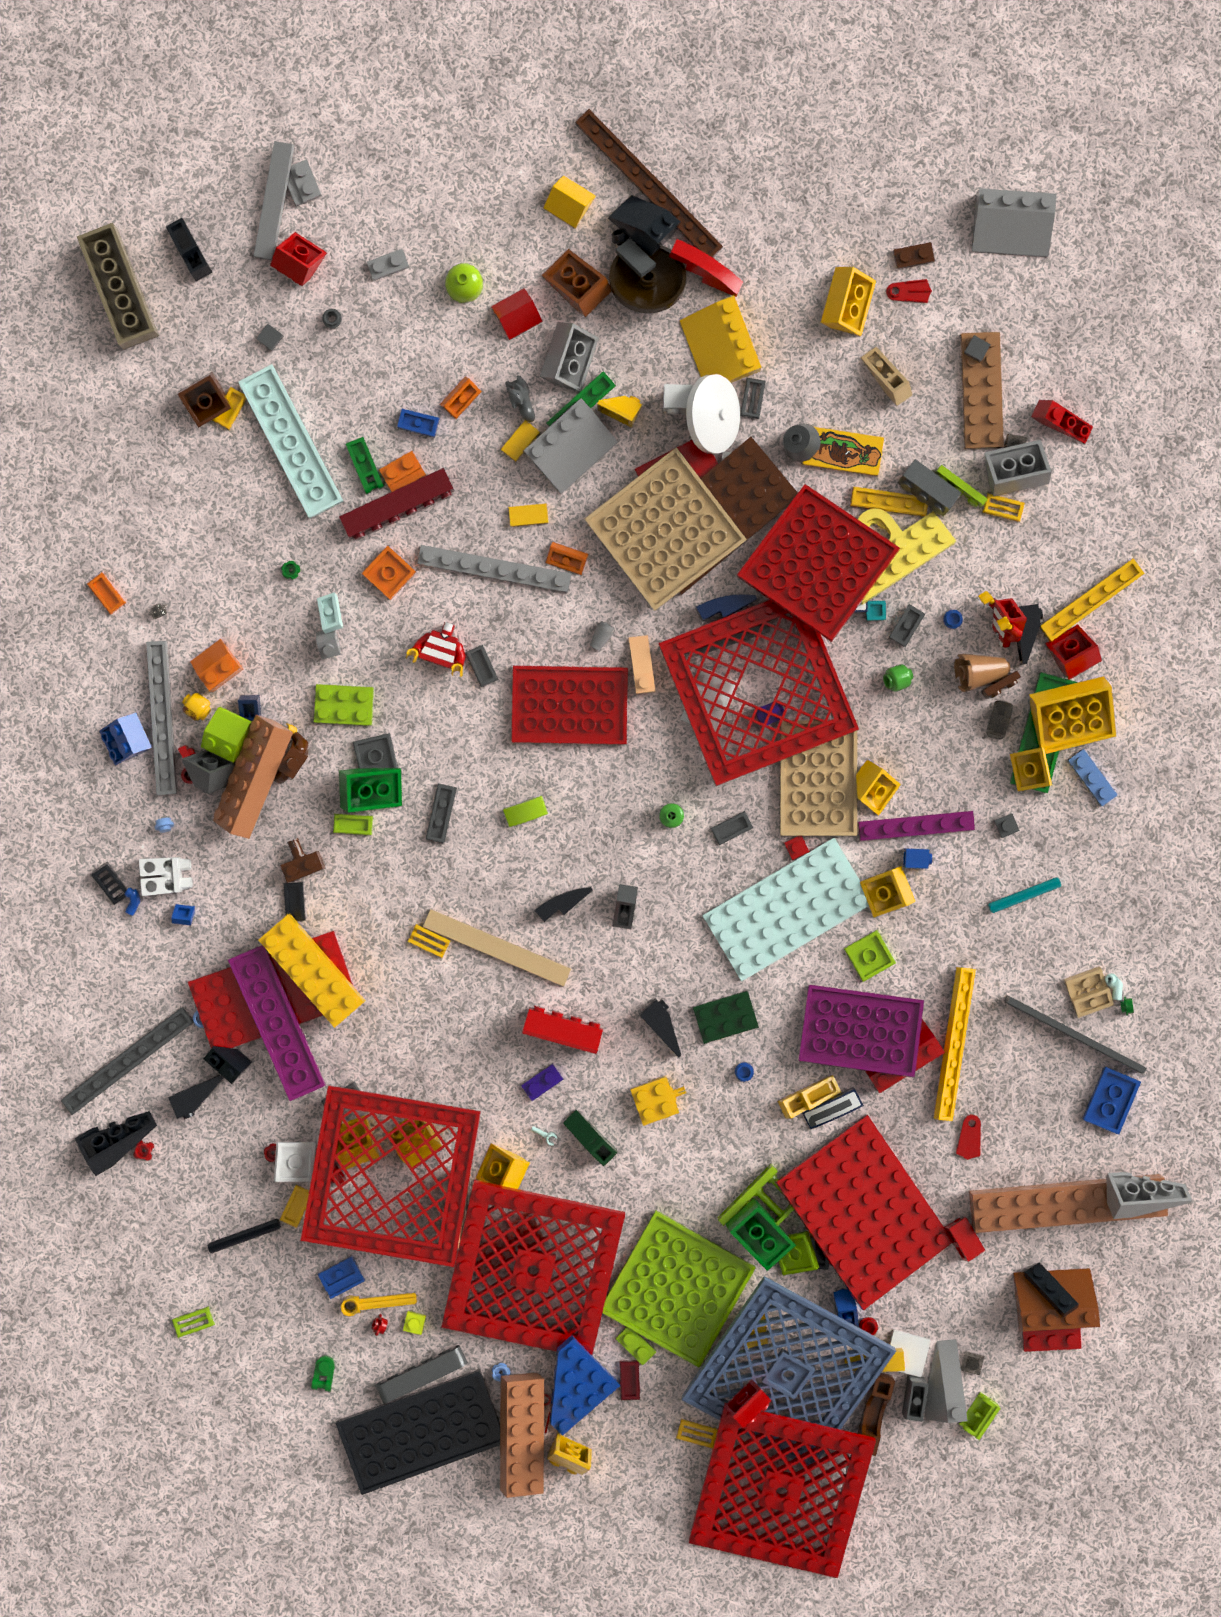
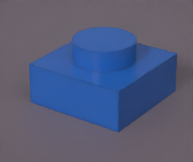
(183, 914)

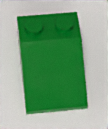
(370, 788)
(760, 1234)

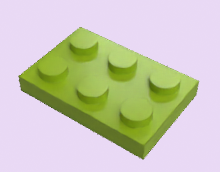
(343, 704)

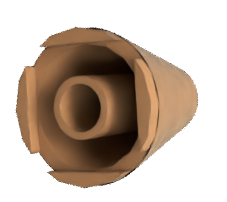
(979, 670)

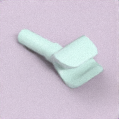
(545, 1135)

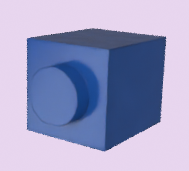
(917, 858)

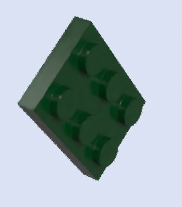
(725, 1017)

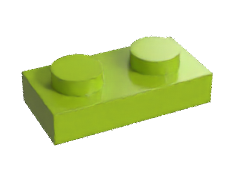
(636, 1345)

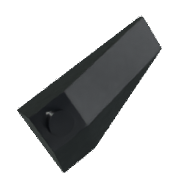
(108, 1146)

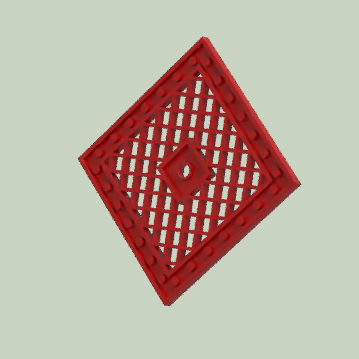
(538, 1205)
(775, 1551)

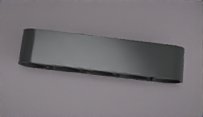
(421, 1375)

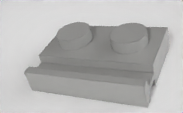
(302, 183)

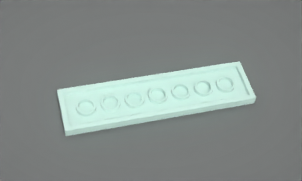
(290, 441)

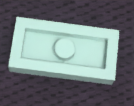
(329, 613)

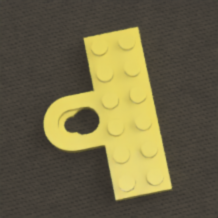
(916, 543)

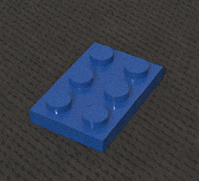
(1111, 1100)

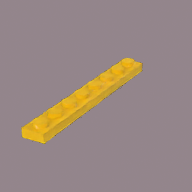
(954, 1043)

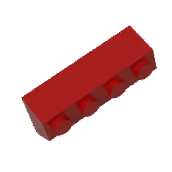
(563, 1030)
(927, 1051)

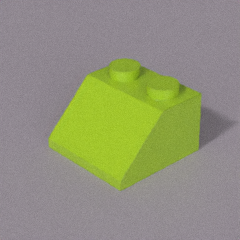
(225, 734)

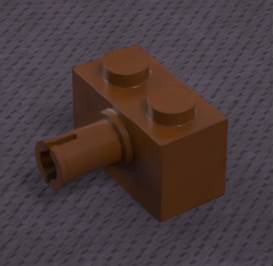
(301, 864)

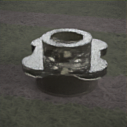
(158, 610)

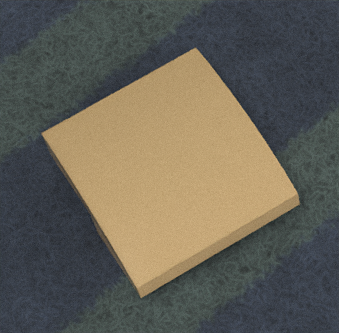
(1093, 999)

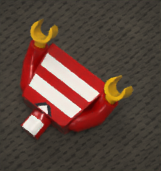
(1007, 619)
(440, 649)

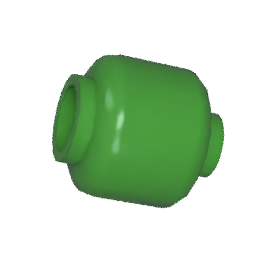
(897, 677)
(667, 809)

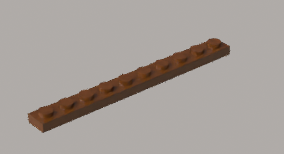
(647, 182)

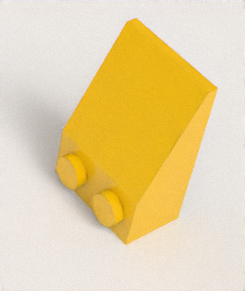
(570, 1455)

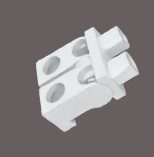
(171, 875)

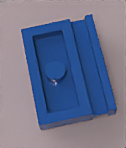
(341, 1277)

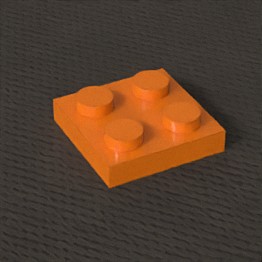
(389, 572)

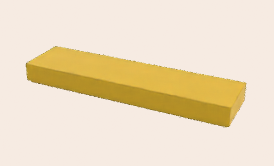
(887, 501)

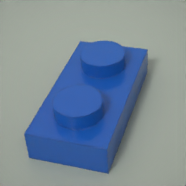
(418, 423)

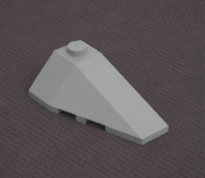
(1137, 1196)

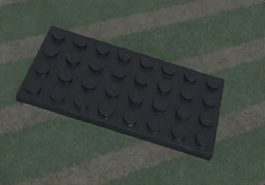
(420, 1432)

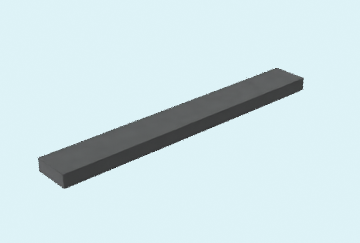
(1074, 1034)
(127, 1061)

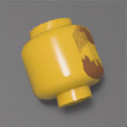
(196, 706)

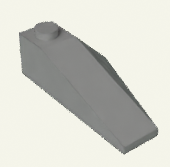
(946, 1391)

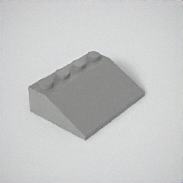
(1013, 222)
(570, 446)

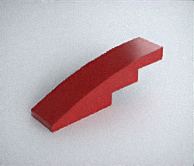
(711, 270)

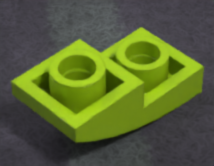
(525, 811)

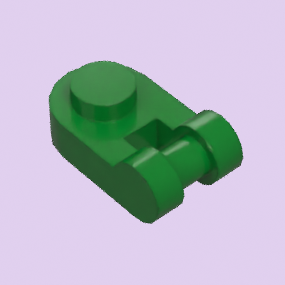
(325, 1367)

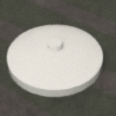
(713, 414)

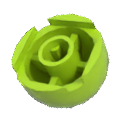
(464, 283)

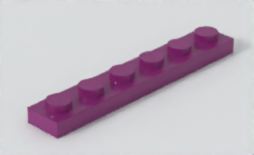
(916, 825)

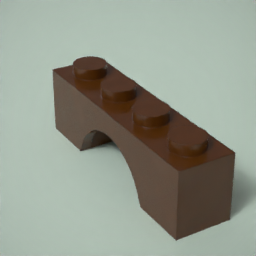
(874, 1408)

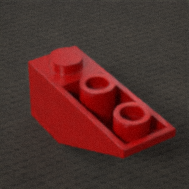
(1062, 420)

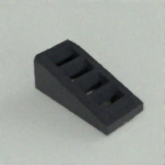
(95, 874)

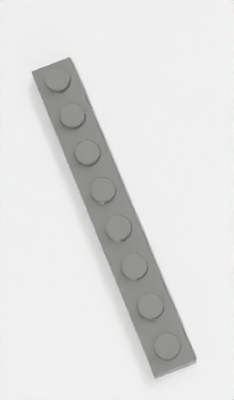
(494, 568)
(161, 717)

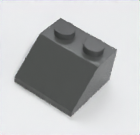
(208, 770)

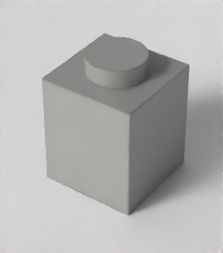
(328, 644)

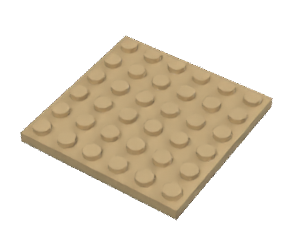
(665, 529)

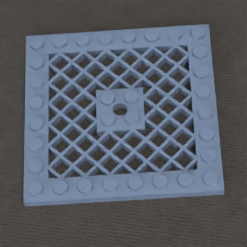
(847, 1399)

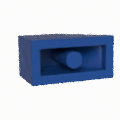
(846, 1306)

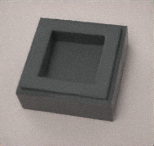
(270, 337)
(977, 348)

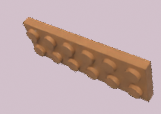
(982, 394)

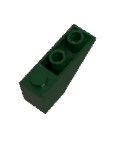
(590, 1138)

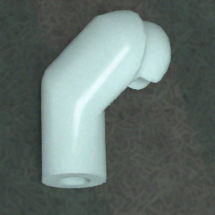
(1116, 985)

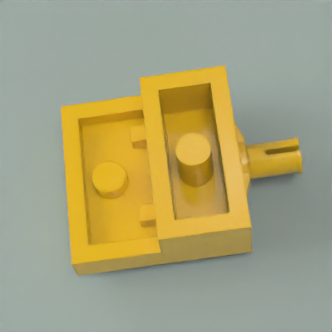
(656, 1100)

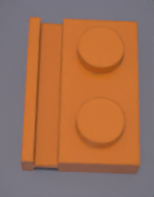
(402, 471)

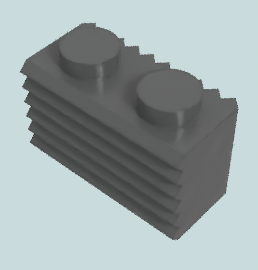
(915, 1398)

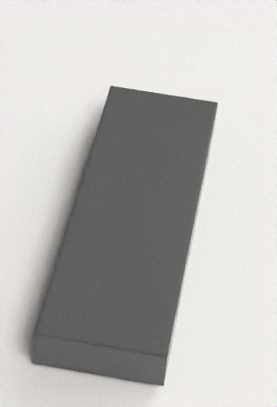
(441, 813)

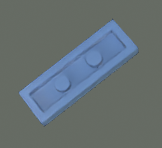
(1092, 777)

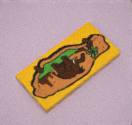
(848, 452)

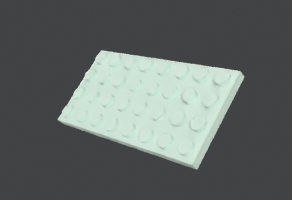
(787, 909)

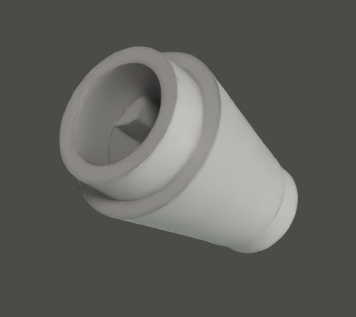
(601, 635)

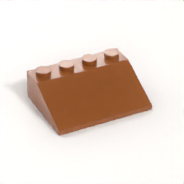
(1037, 1313)

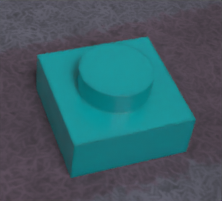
(876, 611)

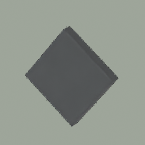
(375, 752)

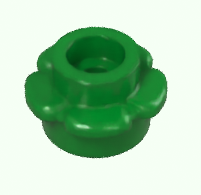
(290, 565)
(1127, 1006)

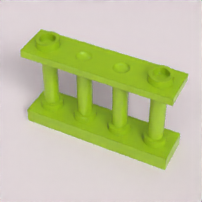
(755, 1189)

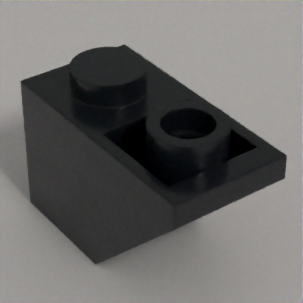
(227, 1062)

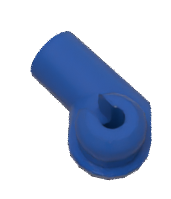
(134, 900)

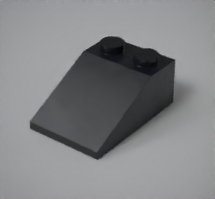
(645, 223)

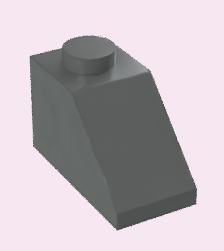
(625, 906)

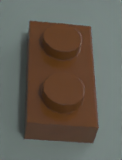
(914, 255)
(1009, 681)

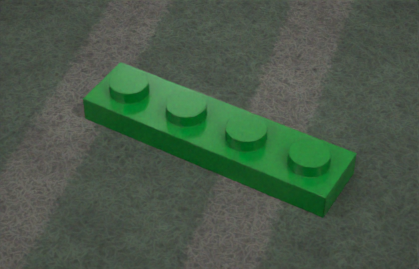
(590, 394)

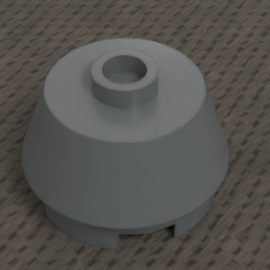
(801, 442)

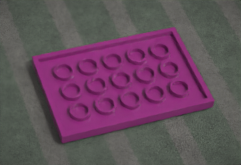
(861, 1031)

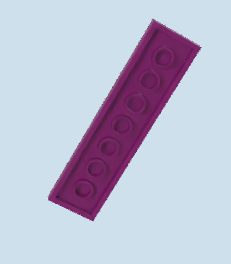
(277, 1022)

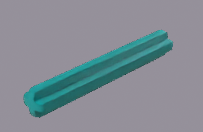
(1024, 895)

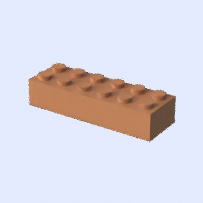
(252, 776)
(522, 1435)

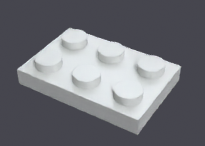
(710, 695)

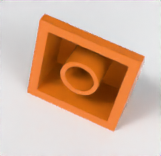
(216, 665)

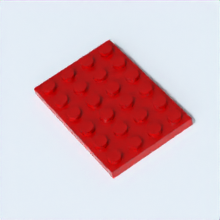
(569, 705)

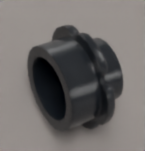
(619, 237)

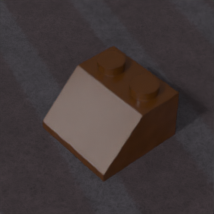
(204, 399)

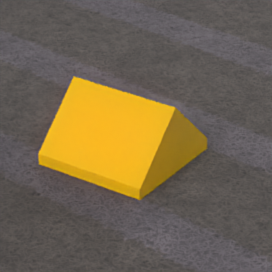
(568, 201)
(1030, 769)

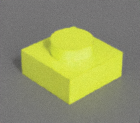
(414, 1322)

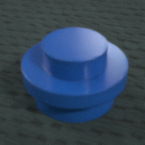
(952, 619)
(744, 1071)

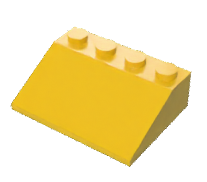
(721, 341)
(1073, 714)

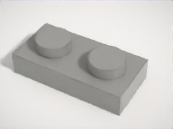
(388, 264)

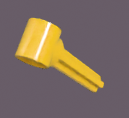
(377, 1302)

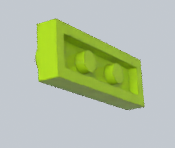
(974, 497)

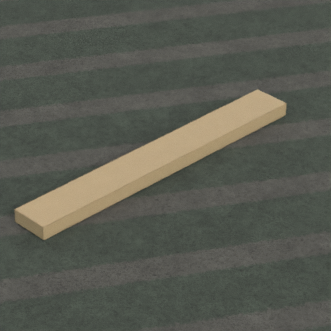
(497, 947)

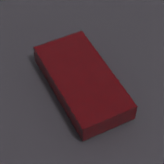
(629, 1380)

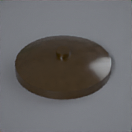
(655, 290)

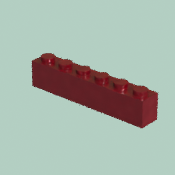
(396, 504)

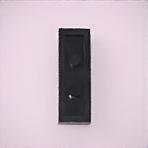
(1051, 1289)

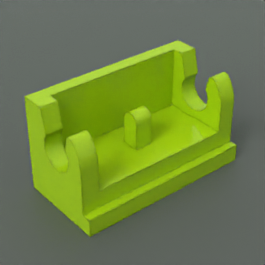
(980, 1415)

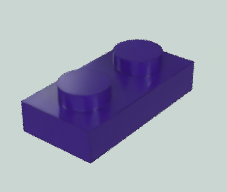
(542, 1082)

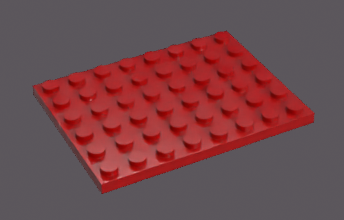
(864, 1212)

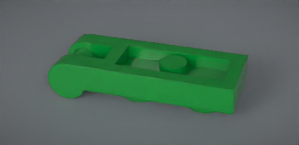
(364, 464)

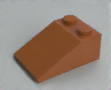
(577, 282)

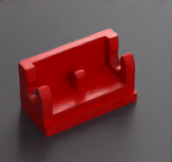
(964, 1239)

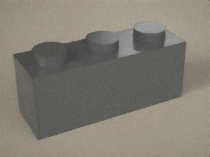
(929, 488)

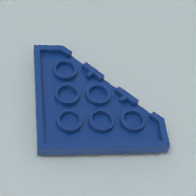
(578, 1385)

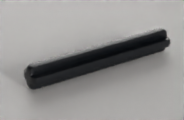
(243, 1236)

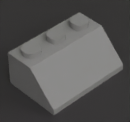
(569, 356)
(1017, 468)

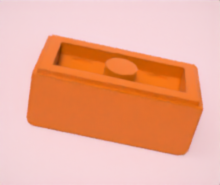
(460, 397)
(566, 558)

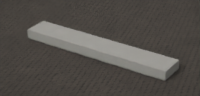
(274, 200)

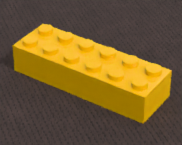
(312, 970)

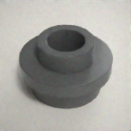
(327, 314)

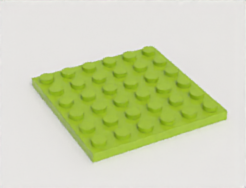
(677, 1288)

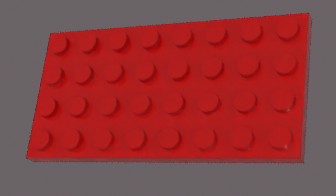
(225, 1010)

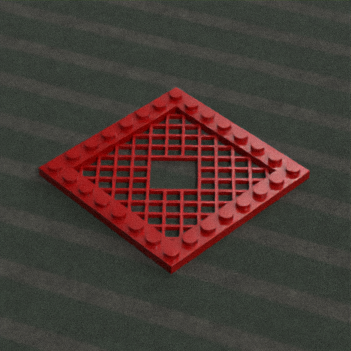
(823, 669)
(386, 1244)

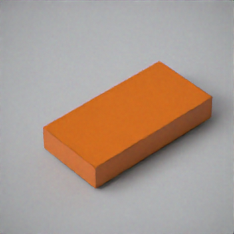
(106, 593)

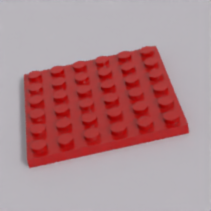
(818, 562)

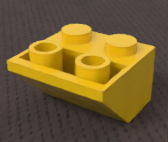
(416, 1140)

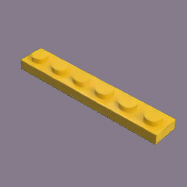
(1091, 600)

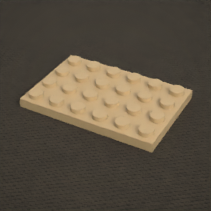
(819, 787)

